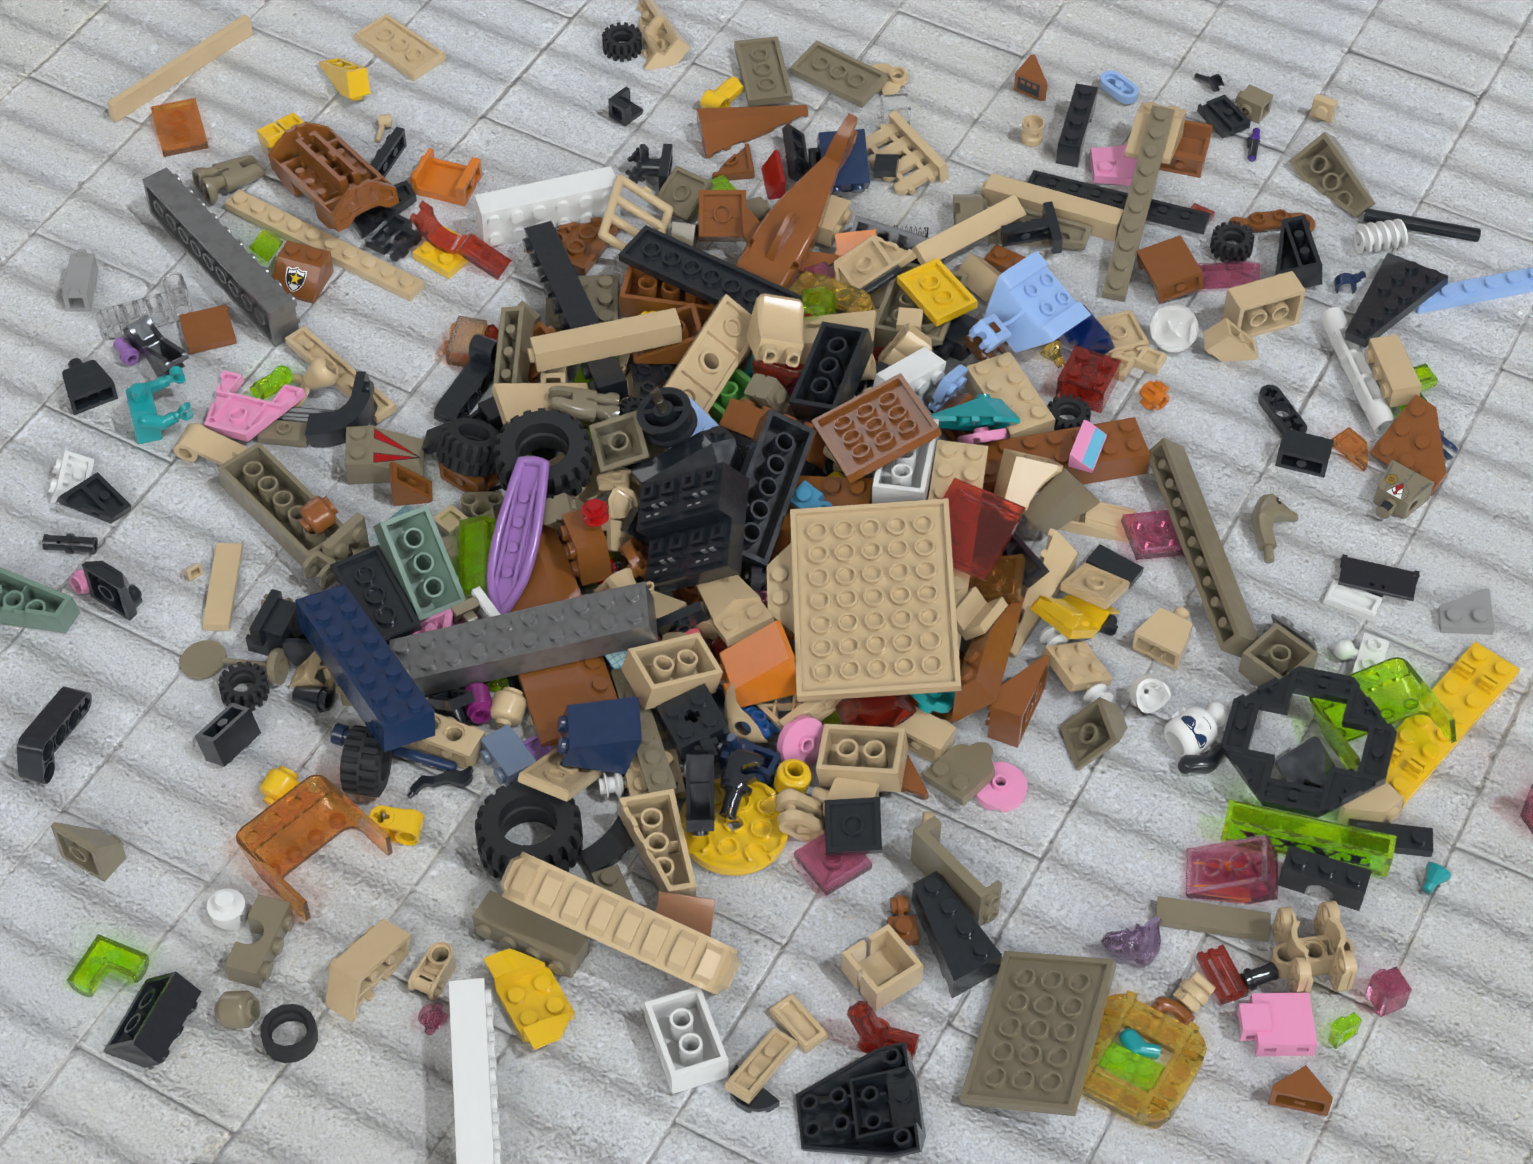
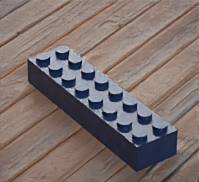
(365, 668)

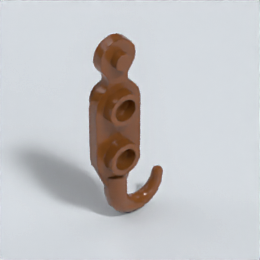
(1270, 220)

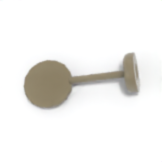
(209, 657)

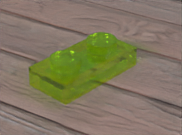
(1131, 1067)

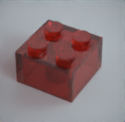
(1089, 377)

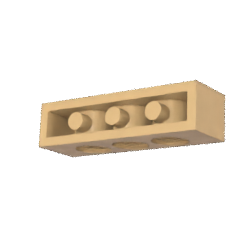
(463, 751)

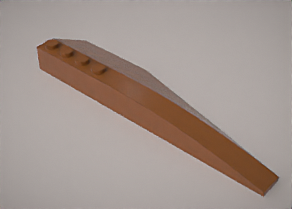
(578, 682)

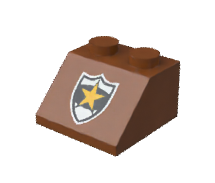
(303, 270)

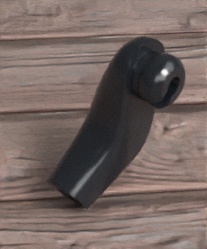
(1201, 763)

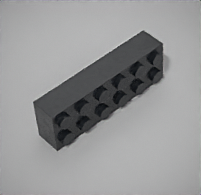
(773, 472)

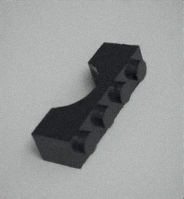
(1076, 124)

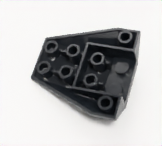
(865, 1108)

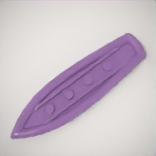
(517, 532)

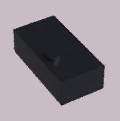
(831, 370)

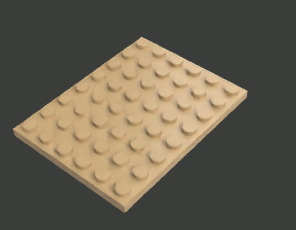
(874, 600)

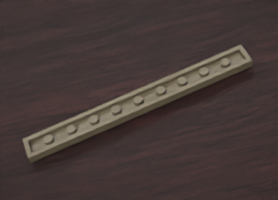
(1138, 204)

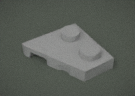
(1467, 615)

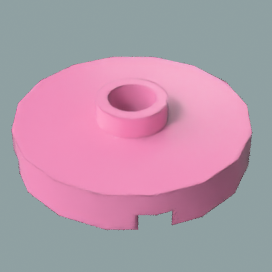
(983, 435)
(801, 739)
(1009, 795)

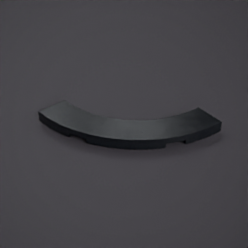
(609, 847)

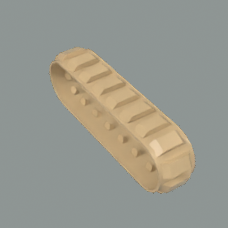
(620, 923)

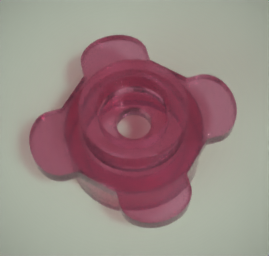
(432, 1017)

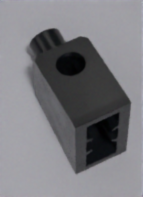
(954, 342)
(87, 385)

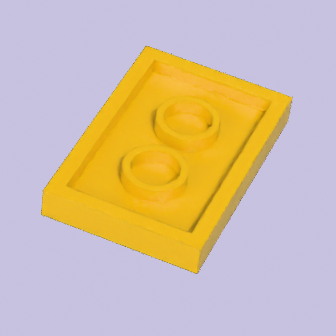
(937, 292)

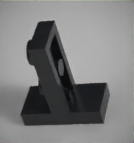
(1035, 230)

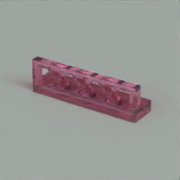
(1229, 273)

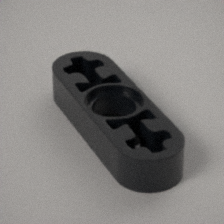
(1281, 403)

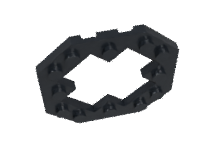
(1341, 784)

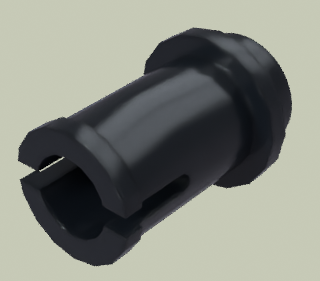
(1259, 975)

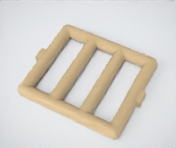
(615, 199)

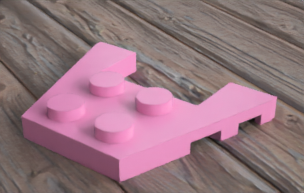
(246, 416)

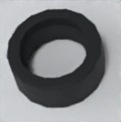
(283, 1014)

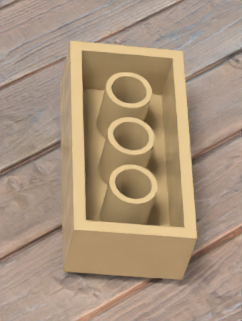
(1006, 381)

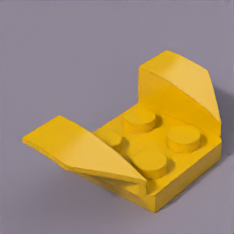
(1072, 615)
(530, 997)

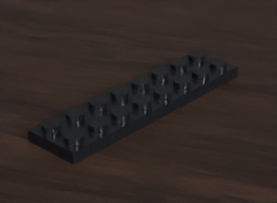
(696, 270)

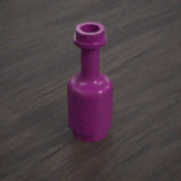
(479, 710)

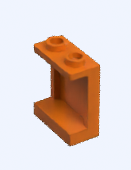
(445, 179)

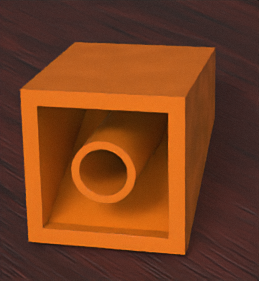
(760, 666)

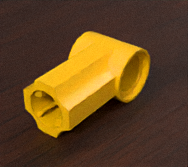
(723, 94)

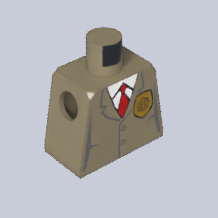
(1401, 491)

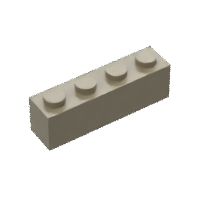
(514, 336)
(530, 934)

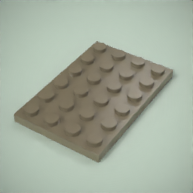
(1039, 1033)

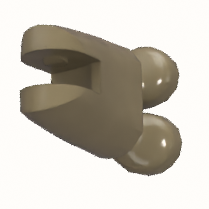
(226, 175)
(583, 403)

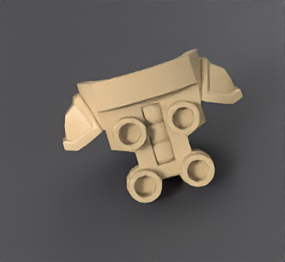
(624, 492)

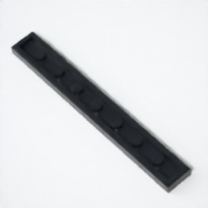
(1159, 211)

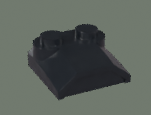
(112, 588)

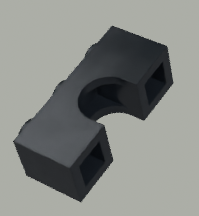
(1307, 868)

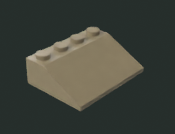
(888, 312)

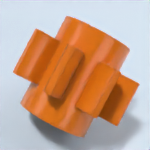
(1154, 395)

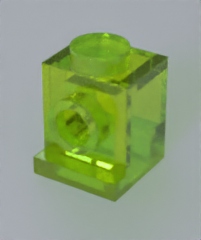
(818, 301)

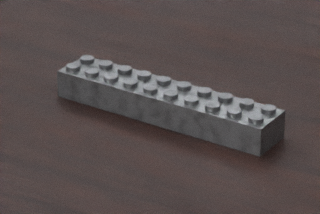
(221, 256)
(529, 639)

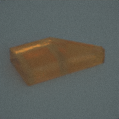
(1352, 447)

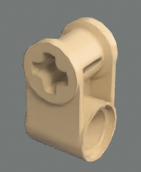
(431, 975)

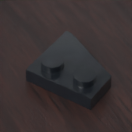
(96, 499)

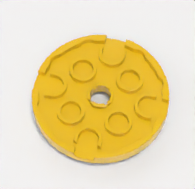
(748, 847)

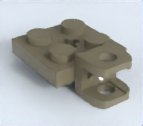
(337, 547)

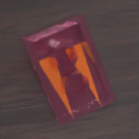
(1233, 871)

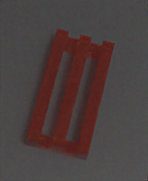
(1231, 969)

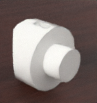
(1149, 693)
(227, 909)

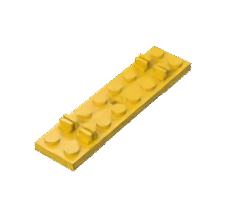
(1467, 694)

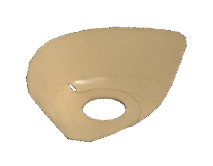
(735, 714)

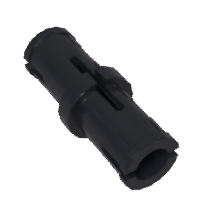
(87, 544)

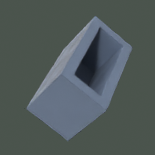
(505, 754)

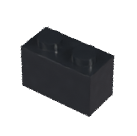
(1304, 452)
(228, 734)

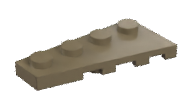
(1074, 234)

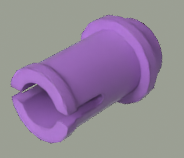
(127, 353)

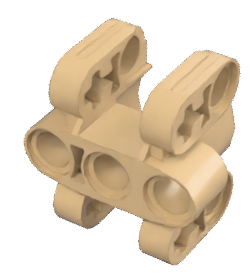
(1329, 946)

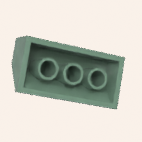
(420, 562)

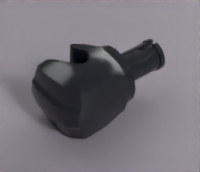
(736, 783)

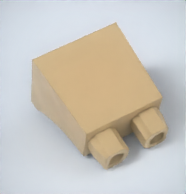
(776, 329)
(1023, 475)

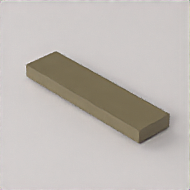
(1213, 919)

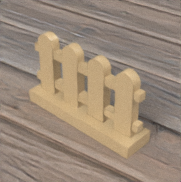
(915, 153)

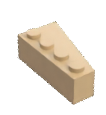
(660, 839)

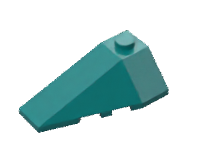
(977, 414)

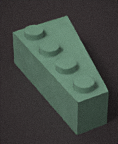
(34, 604)

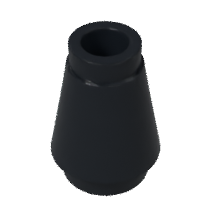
(314, 697)

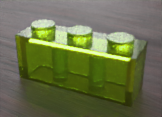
(474, 547)

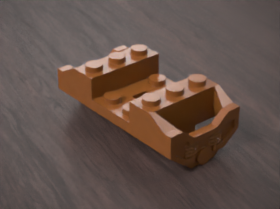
(329, 174)

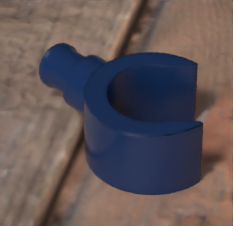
(1348, 278)

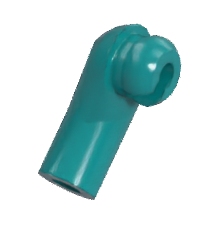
(1134, 1042)

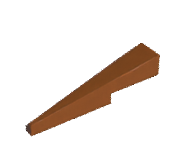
(730, 125)

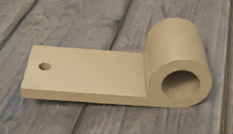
(201, 441)

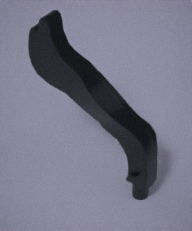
(453, 777)

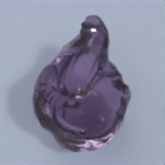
(1137, 945)

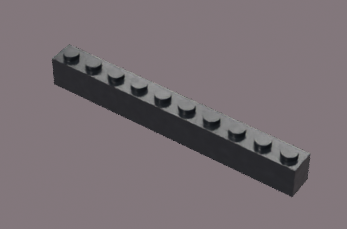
(570, 302)

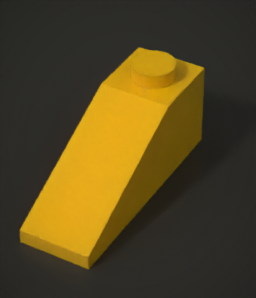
(347, 77)

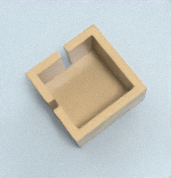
(887, 970)

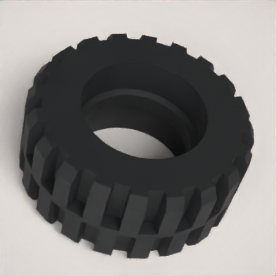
(552, 431)
(525, 804)

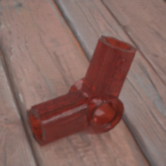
(876, 1032)

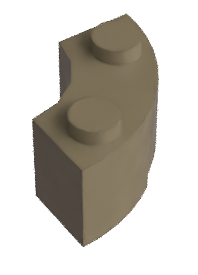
(967, 206)

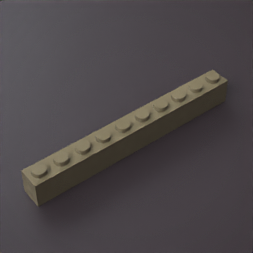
(1202, 548)

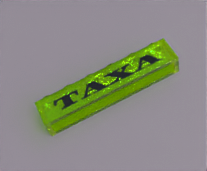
(1334, 840)

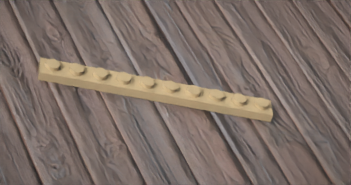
(342, 253)

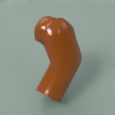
(1175, 1007)

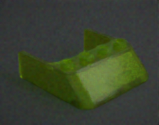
(1397, 694)

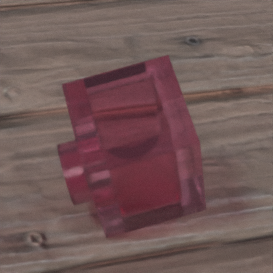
(1388, 991)

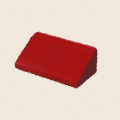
(774, 176)

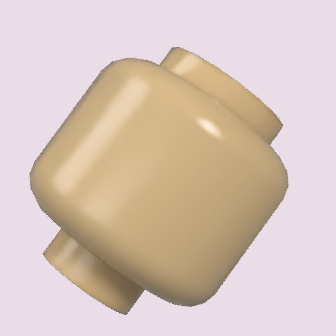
(508, 707)

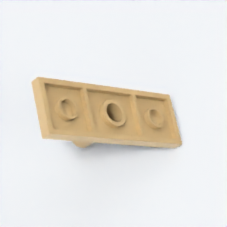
(713, 354)

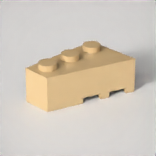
(363, 966)

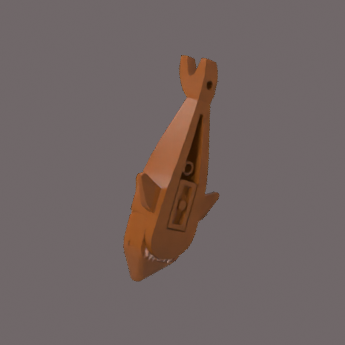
(787, 235)

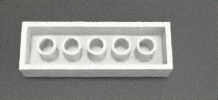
(561, 200)

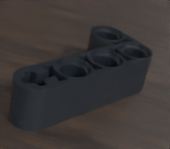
(471, 382)
(48, 732)

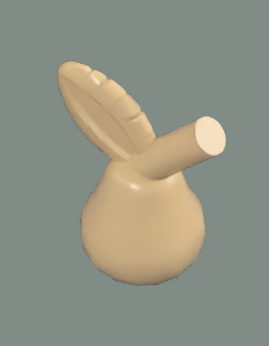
(320, 373)

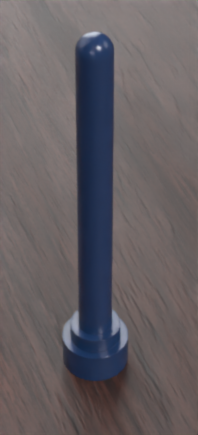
(341, 730)

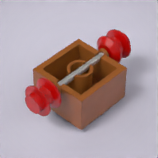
(587, 542)

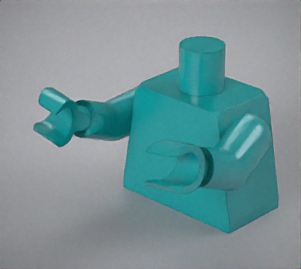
(143, 409)

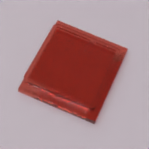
(979, 527)

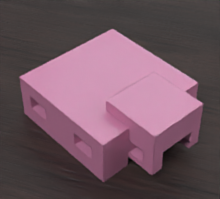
(1278, 1024)

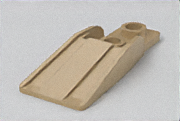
(1100, 522)

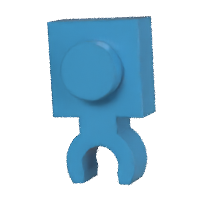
(808, 497)

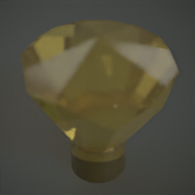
(1053, 353)

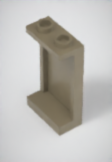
(932, 856)

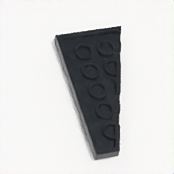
(1391, 296)

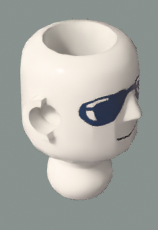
(1195, 729)

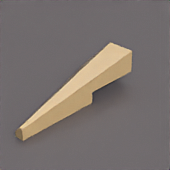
(661, 39)
(1061, 562)

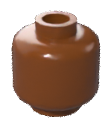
(318, 515)

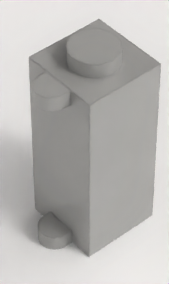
(80, 281)

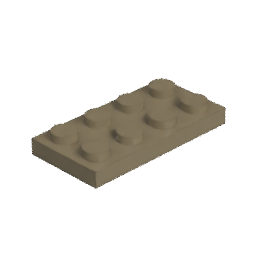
(763, 71)
(839, 74)

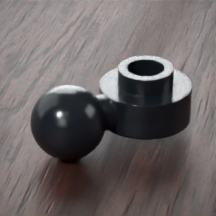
(756, 578)

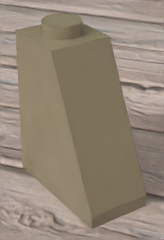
(1059, 503)

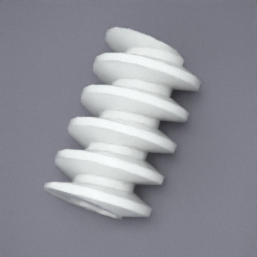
(1379, 233)

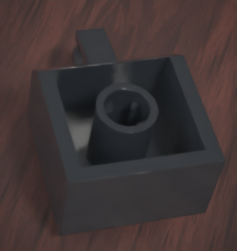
(693, 722)

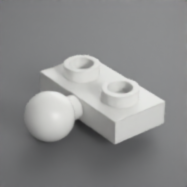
(1370, 651)

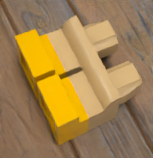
(272, 132)

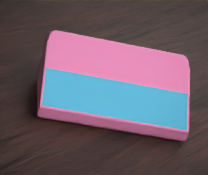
(1087, 447)

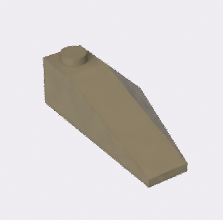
(1332, 173)

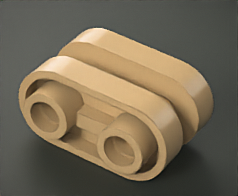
(799, 815)

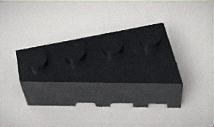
(954, 936)

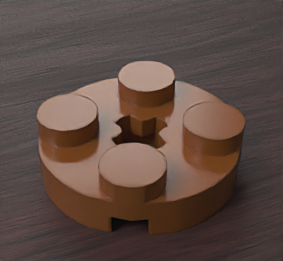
(635, 553)

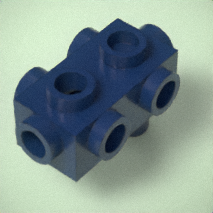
(766, 772)

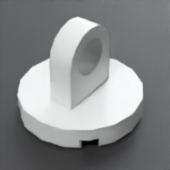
(1174, 328)

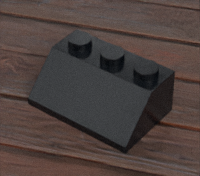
(154, 1020)

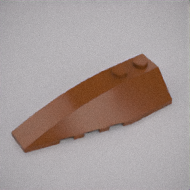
(986, 664)

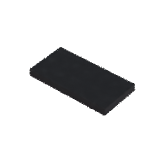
(377, 592)

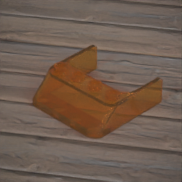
(297, 829)

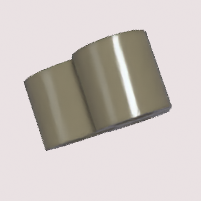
(480, 502)

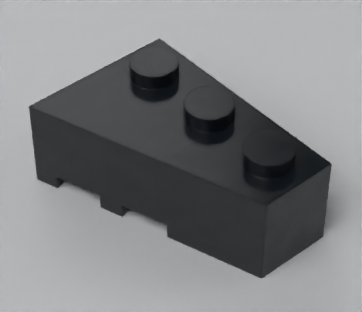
(1298, 252)

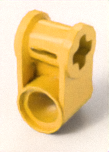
(401, 824)

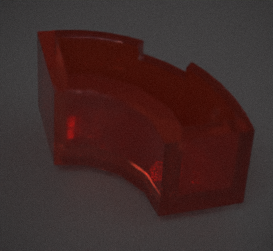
(876, 711)

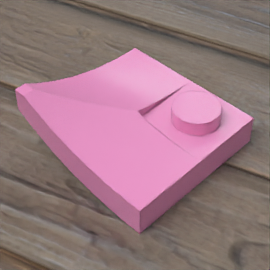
(1111, 165)

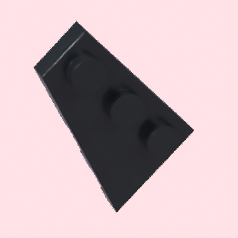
(372, 218)

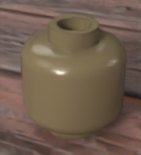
(237, 1009)

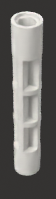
(1357, 371)

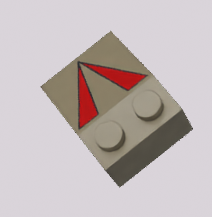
(373, 449)

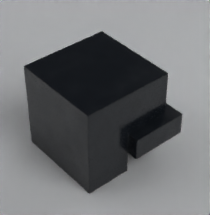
(273, 624)

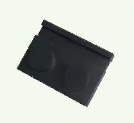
(1224, 116)

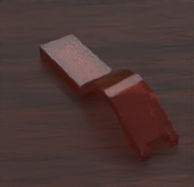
(467, 246)

